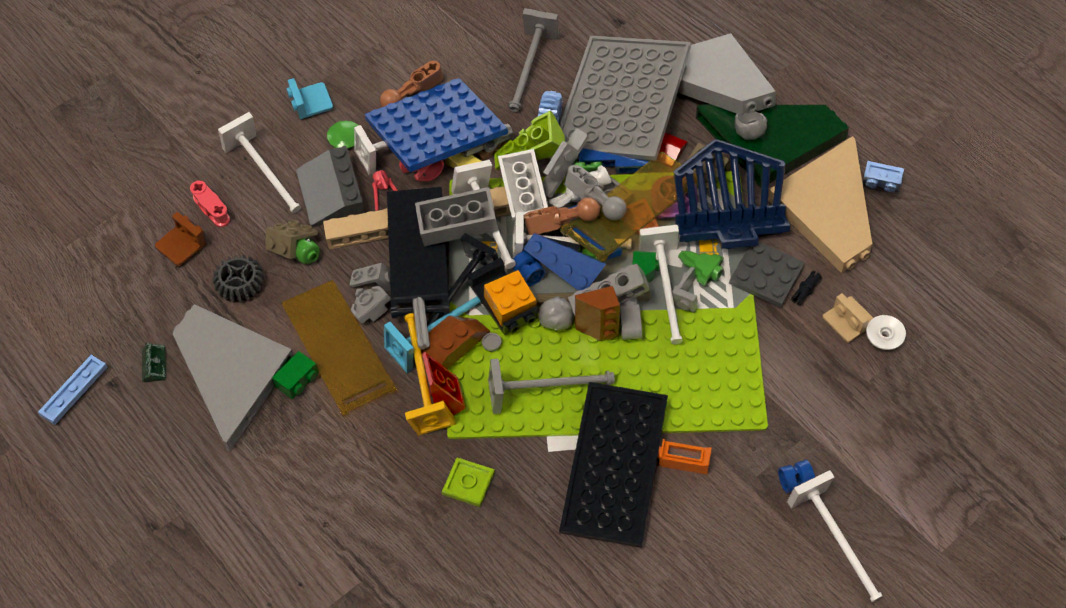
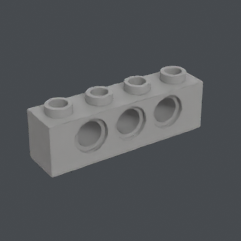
(636, 285)

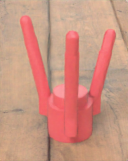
(382, 182)

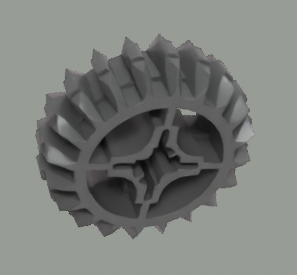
(238, 273)

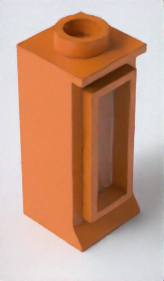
(684, 457)

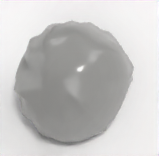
(750, 125)
(556, 314)

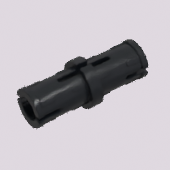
(806, 287)

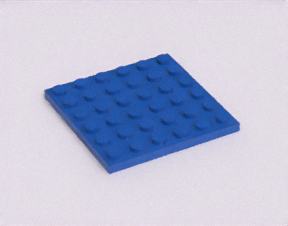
(435, 124)

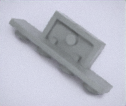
(562, 160)

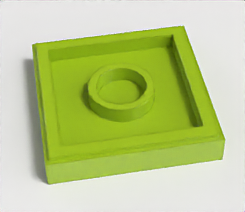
(468, 482)

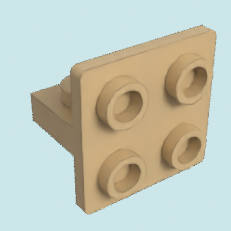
(847, 318)

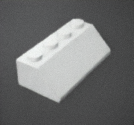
(522, 182)

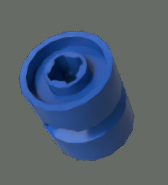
(529, 268)
(794, 476)

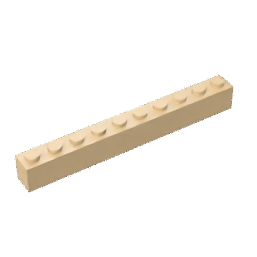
(374, 225)

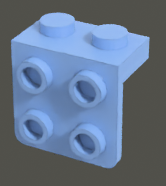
(883, 176)

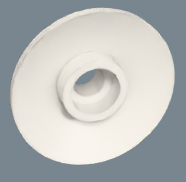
(889, 326)

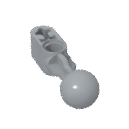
(586, 185)
(630, 318)

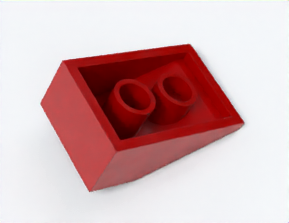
(443, 385)

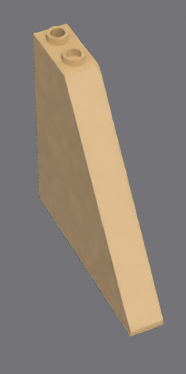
(830, 206)

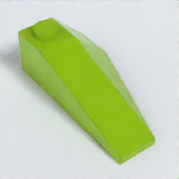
(542, 136)

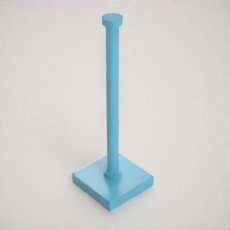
(402, 349)

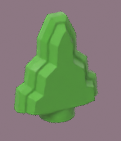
(705, 265)

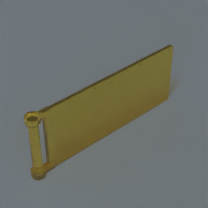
(646, 197)
(337, 346)

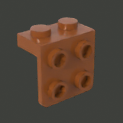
(181, 241)

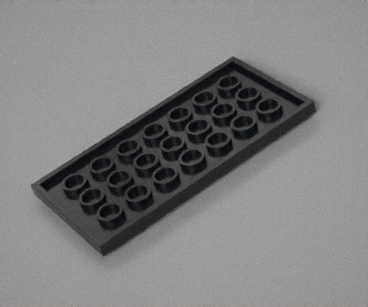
(614, 465)

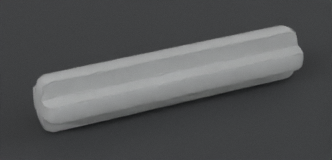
(421, 323)

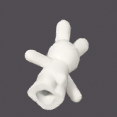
(562, 200)

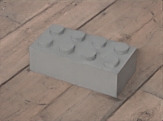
(456, 214)

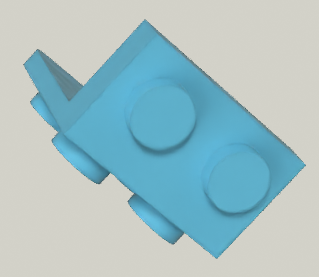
(310, 99)

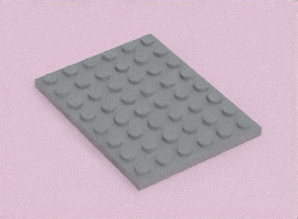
(625, 94)

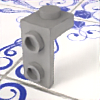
(375, 273)
(681, 297)

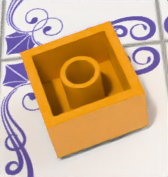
(509, 296)

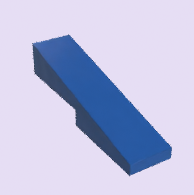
(621, 163)

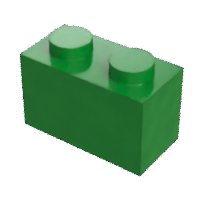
(295, 375)

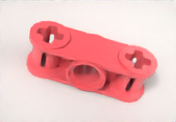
(210, 203)

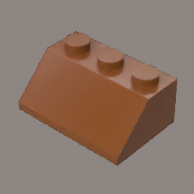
(598, 313)

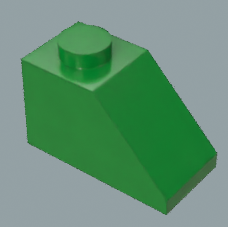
(647, 262)

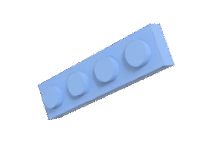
(72, 389)

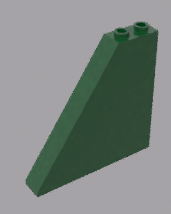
(791, 135)

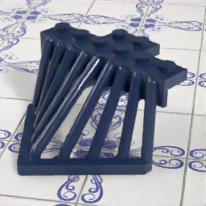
(729, 226)

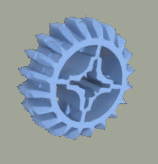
(551, 102)

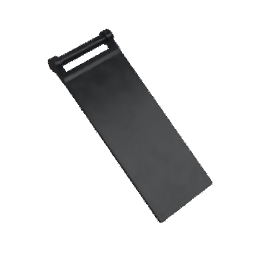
(414, 267)

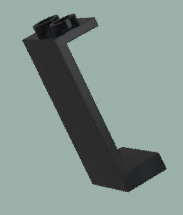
(487, 274)

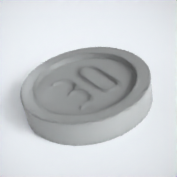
(491, 342)

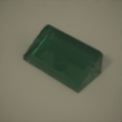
(153, 363)

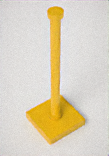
(431, 416)

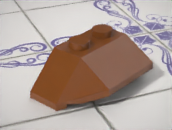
(453, 339)

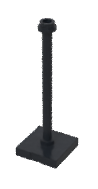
(478, 253)

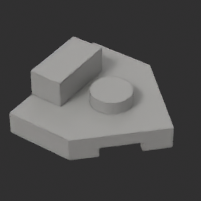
(369, 303)

